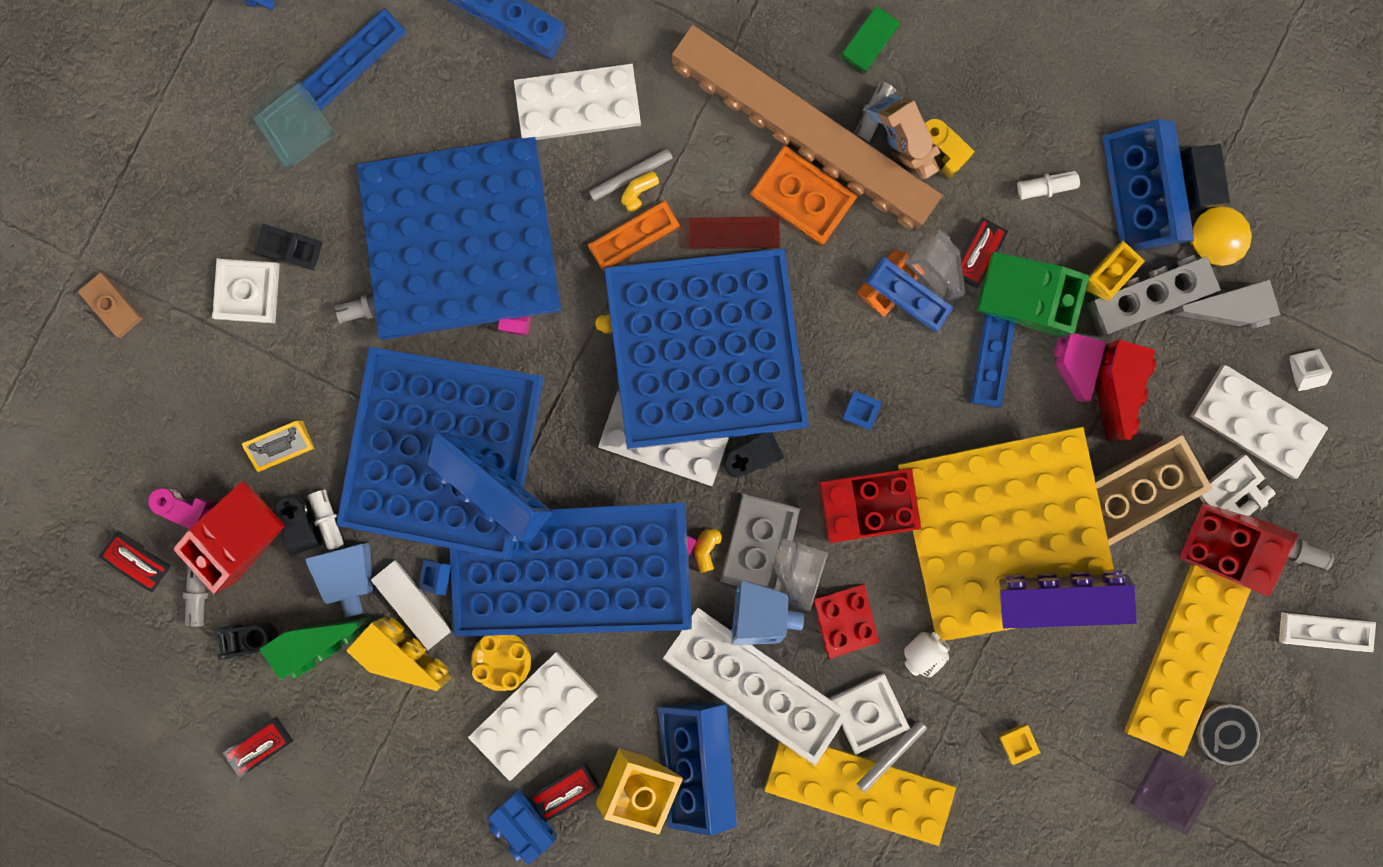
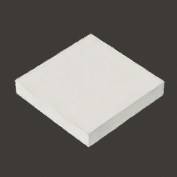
(245, 291)
(872, 713)

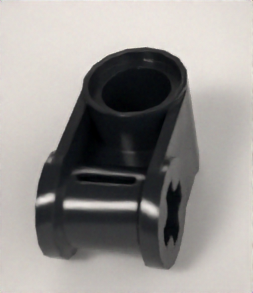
(758, 454)
(299, 530)
(240, 639)

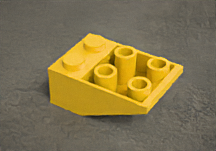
(392, 654)

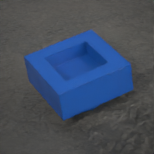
(861, 410)
(434, 576)

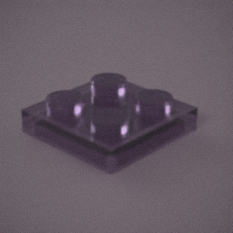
(1173, 792)

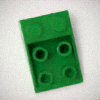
(1033, 294)
(298, 648)

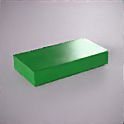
(870, 39)

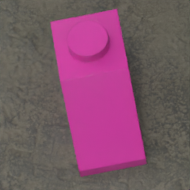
(1079, 363)

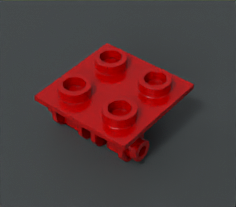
(845, 621)

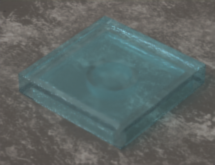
(294, 125)

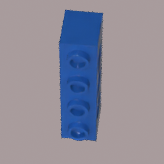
(519, 21)

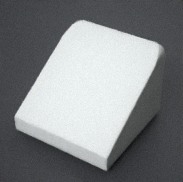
(1310, 369)

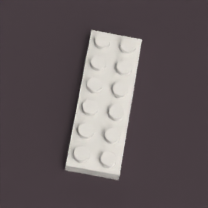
(756, 687)

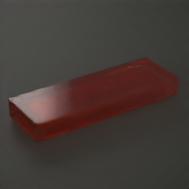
(734, 233)

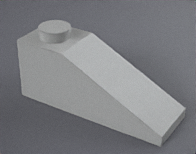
(1238, 307)

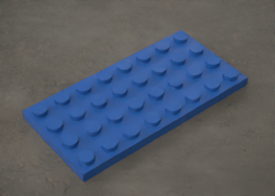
(581, 576)

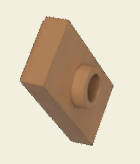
(110, 305)

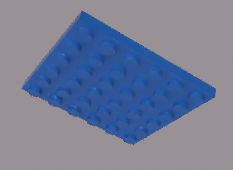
(458, 238)
(705, 348)
(398, 415)

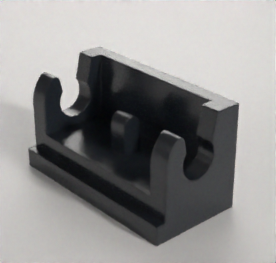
(1205, 177)

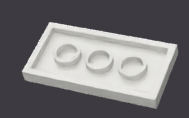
(577, 102)
(1259, 422)
(691, 459)
(533, 716)

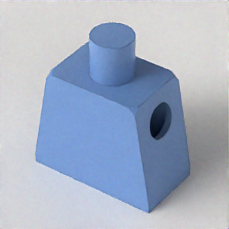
(343, 576)
(762, 615)

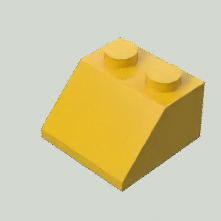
(638, 792)

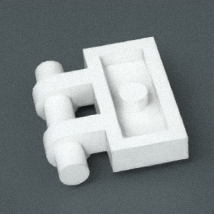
(1233, 483)

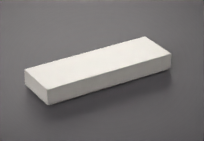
(411, 605)
(1327, 632)

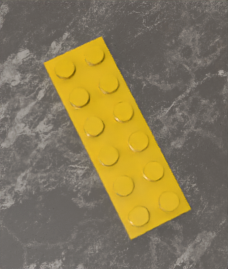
(1187, 660)
(895, 802)

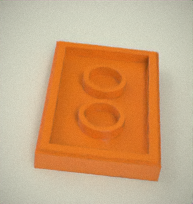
(803, 195)

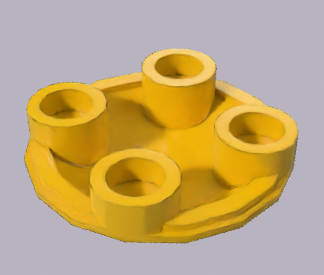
(1221, 236)
(500, 662)

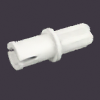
(1048, 185)
(326, 519)

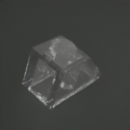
(938, 265)
(799, 572)

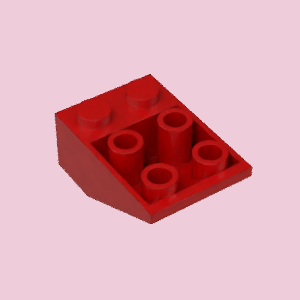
(1122, 387)
(869, 505)
(229, 538)
(1239, 548)

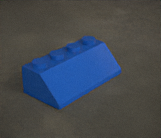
(1148, 186)
(488, 487)
(698, 749)

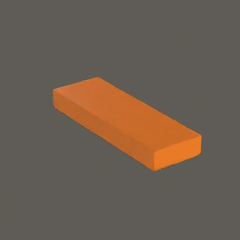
(634, 236)

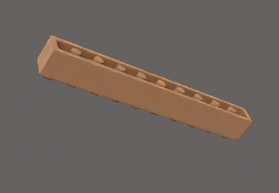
(805, 128)

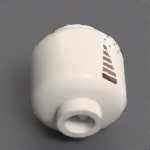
(926, 654)

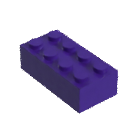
(1067, 600)

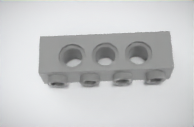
(1198, 282)

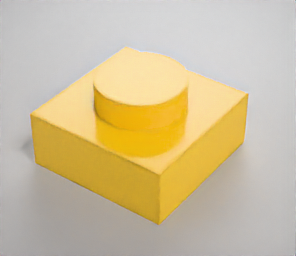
(1019, 743)

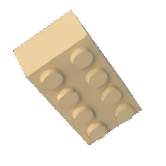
(1149, 486)

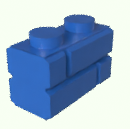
(521, 827)

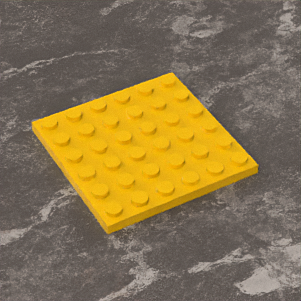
(1002, 513)

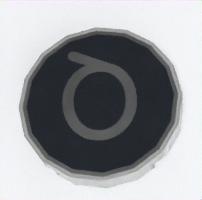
(1228, 733)

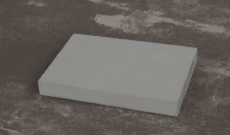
(755, 541)

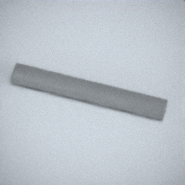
(630, 174)
(891, 756)

